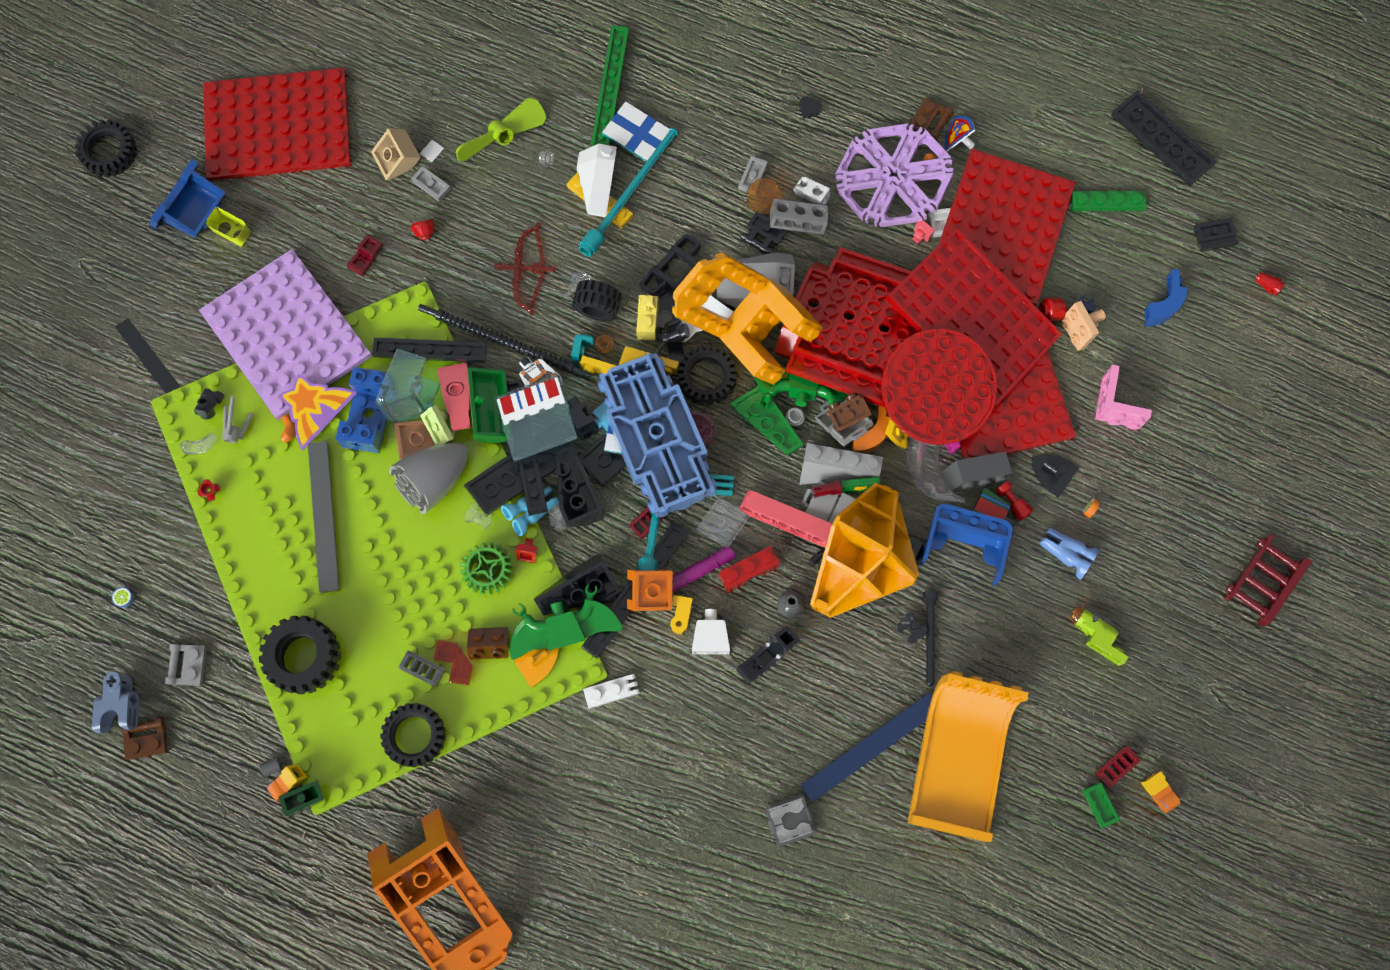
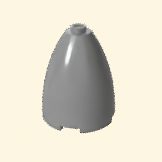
(429, 474)

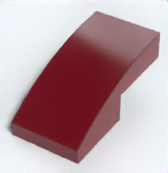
(365, 256)

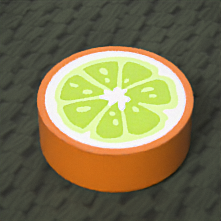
(1091, 508)

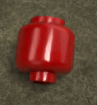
(1053, 309)

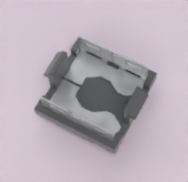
(790, 821)

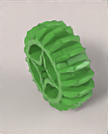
(480, 571)

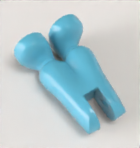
(520, 524)

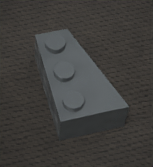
(977, 471)

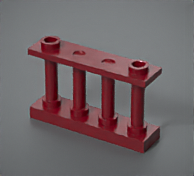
(1287, 583)

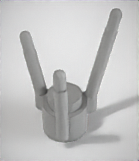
(230, 432)

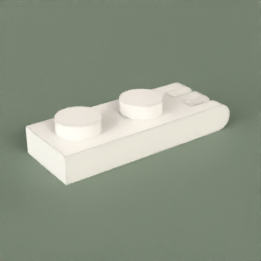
(610, 691)

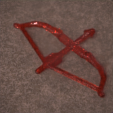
(536, 268)

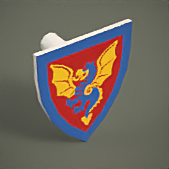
(959, 131)

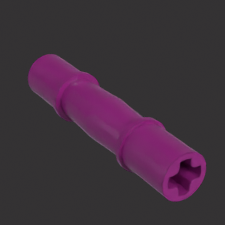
(702, 568)

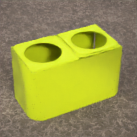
(216, 219)

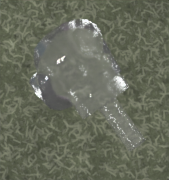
(576, 278)

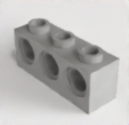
(798, 216)

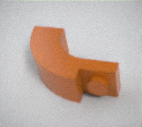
(874, 437)

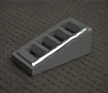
(406, 660)

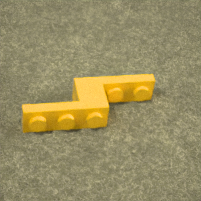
(629, 354)

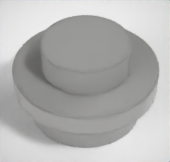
(795, 416)

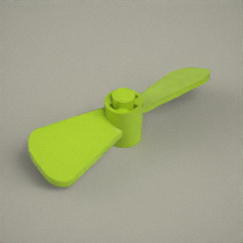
(524, 117)

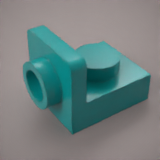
(579, 344)

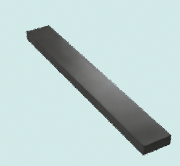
(323, 517)

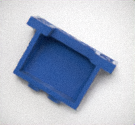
(189, 202)

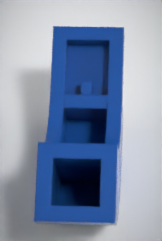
(1160, 312)

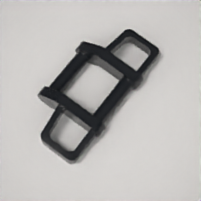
(657, 272)

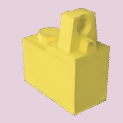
(647, 317)

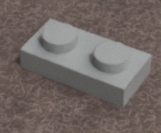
(754, 170)
(430, 184)

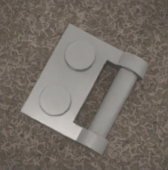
(192, 666)

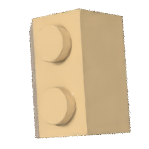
(395, 153)

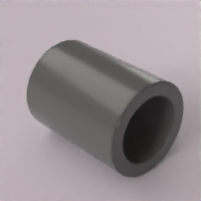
(271, 767)

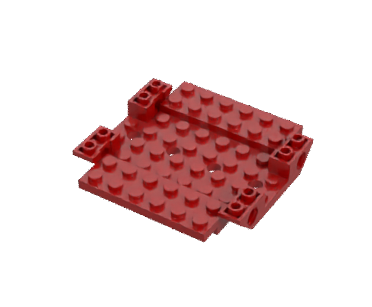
(854, 351)

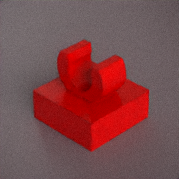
(527, 552)

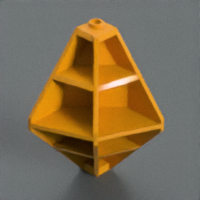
(865, 554)

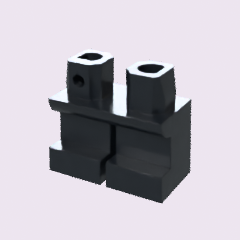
(583, 423)

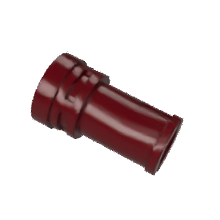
(831, 488)

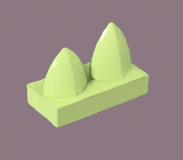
(436, 425)

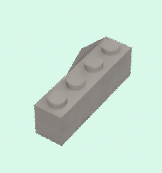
(830, 464)

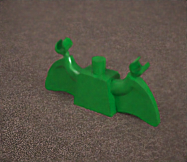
(798, 388)
(562, 627)

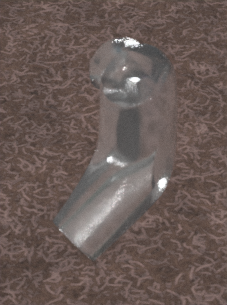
(200, 446)

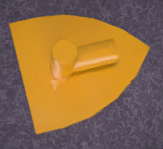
(537, 664)

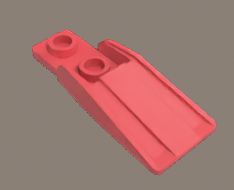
(456, 394)

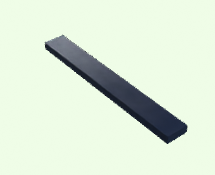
(867, 749)

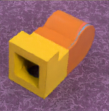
(287, 781)
(1161, 792)

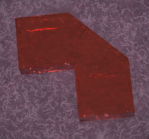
(461, 666)

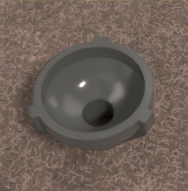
(788, 610)

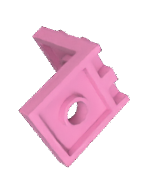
(1115, 412)

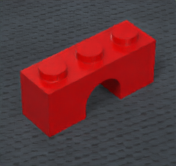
(753, 566)

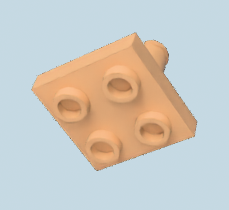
(1082, 325)

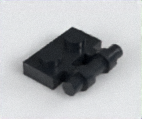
(760, 226)

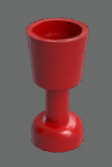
(1019, 507)

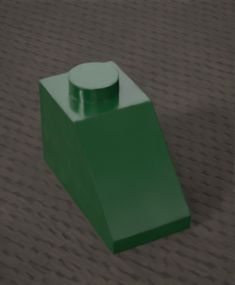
(301, 799)

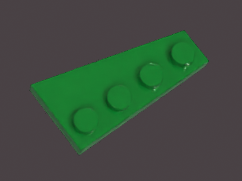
(767, 421)

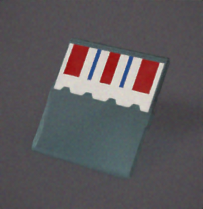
(536, 418)

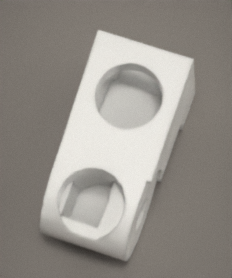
(812, 191)

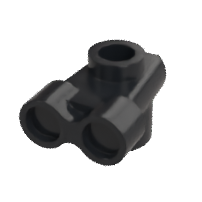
(207, 403)

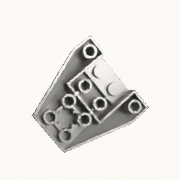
(775, 266)

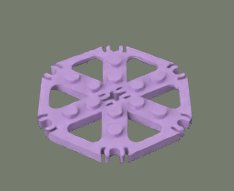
(906, 172)

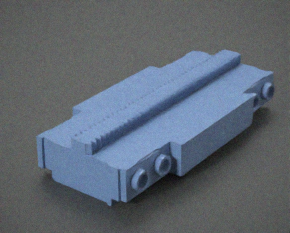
(656, 435)

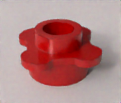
(207, 484)

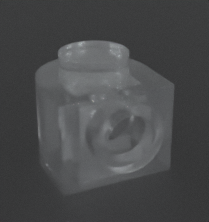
(556, 519)

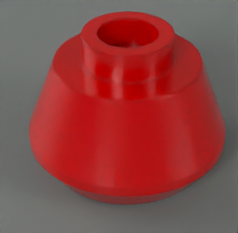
(423, 229)

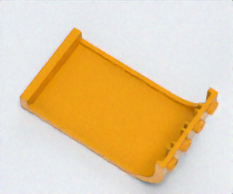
(962, 755)

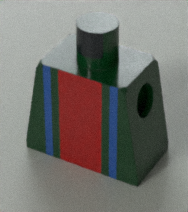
(994, 506)

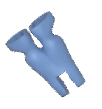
(1068, 549)

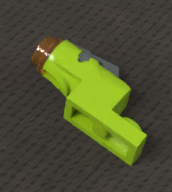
(1101, 634)

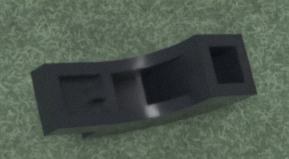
(768, 655)

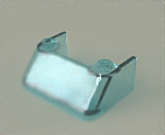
(403, 391)

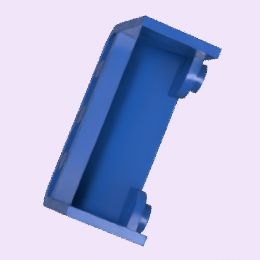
(973, 529)

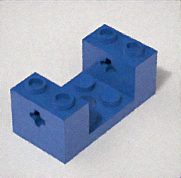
(358, 431)

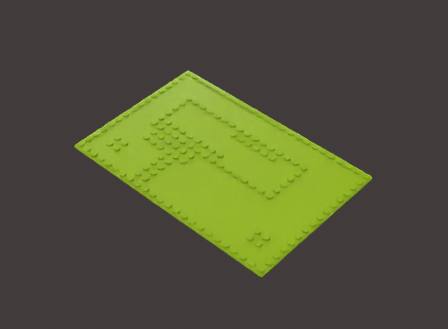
(394, 572)

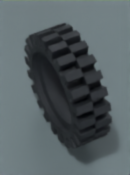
(105, 129)
(715, 355)
(394, 721)

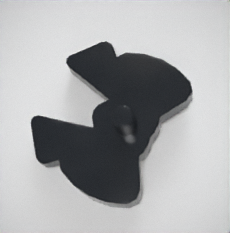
(909, 621)

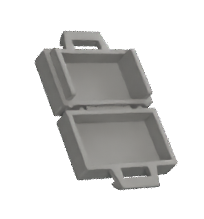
(846, 435)
(826, 506)

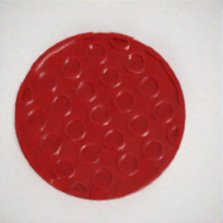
(939, 386)

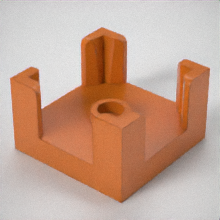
(650, 590)

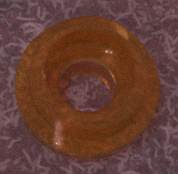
(601, 339)

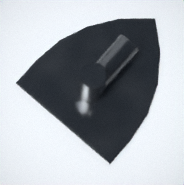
(1053, 472)

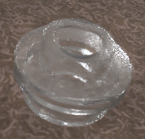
(546, 157)

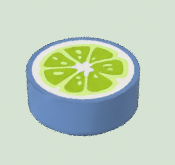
(122, 597)

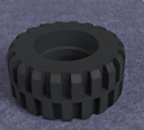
(282, 637)

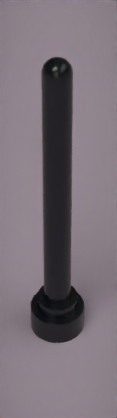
(930, 599)

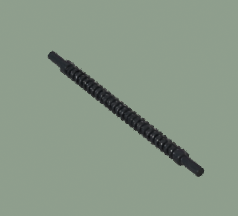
(485, 333)

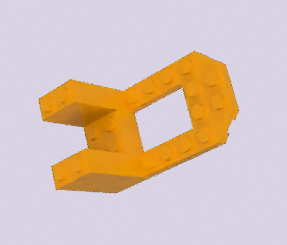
(752, 319)

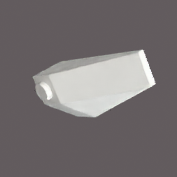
(595, 173)

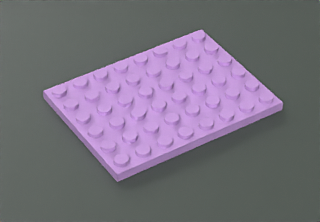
(284, 327)

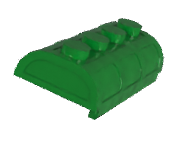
(483, 388)

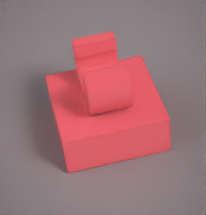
(923, 231)

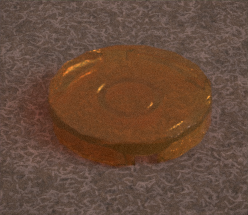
(761, 195)

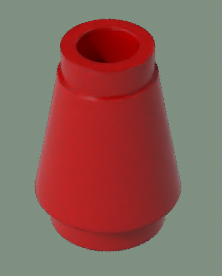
(1270, 283)

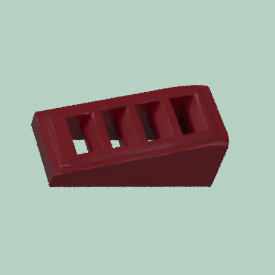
(635, 528)
(1112, 761)

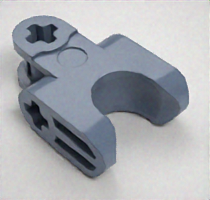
(115, 700)

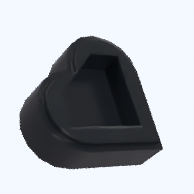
(809, 107)

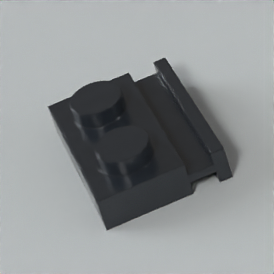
(1216, 234)

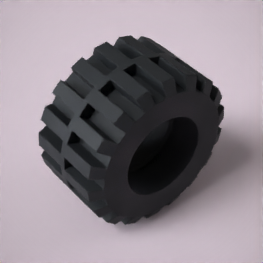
(597, 300)

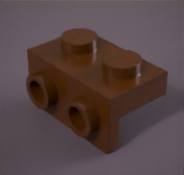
(849, 412)
(488, 643)

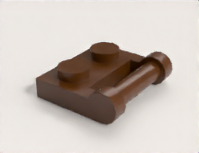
(926, 115)
(146, 745)

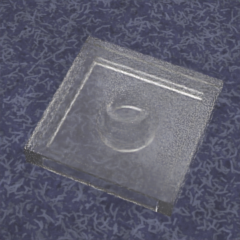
(722, 523)

